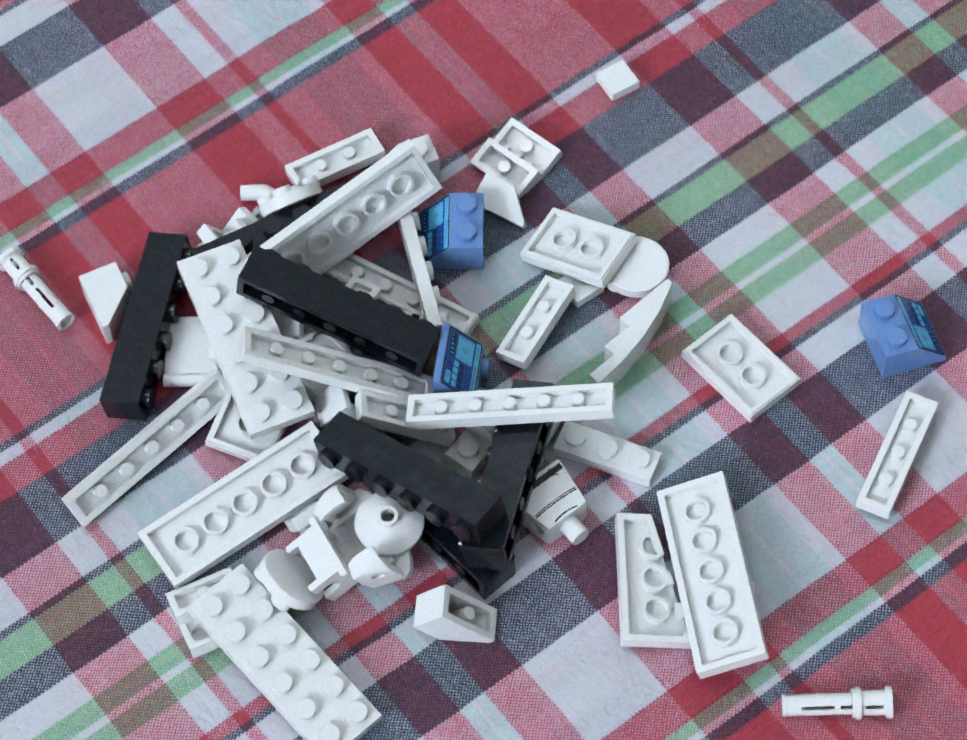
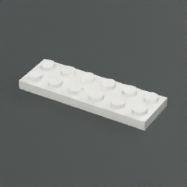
(357, 210)
(262, 396)
(239, 507)
(712, 575)
(282, 660)

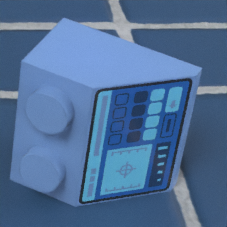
(455, 231)
(899, 334)
(459, 362)

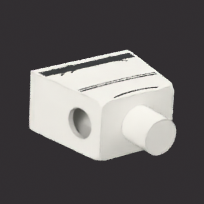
(556, 506)

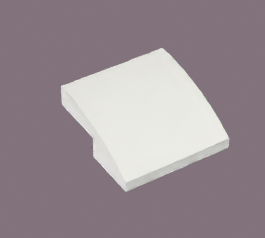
(517, 157)
(195, 636)

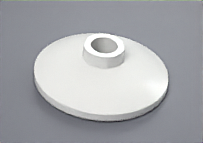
(387, 537)

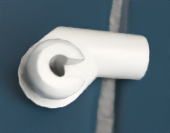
(254, 191)

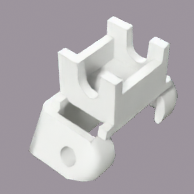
(337, 553)

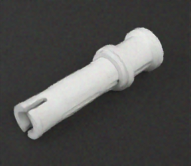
(28, 280)
(857, 703)

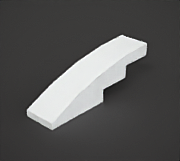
(635, 333)

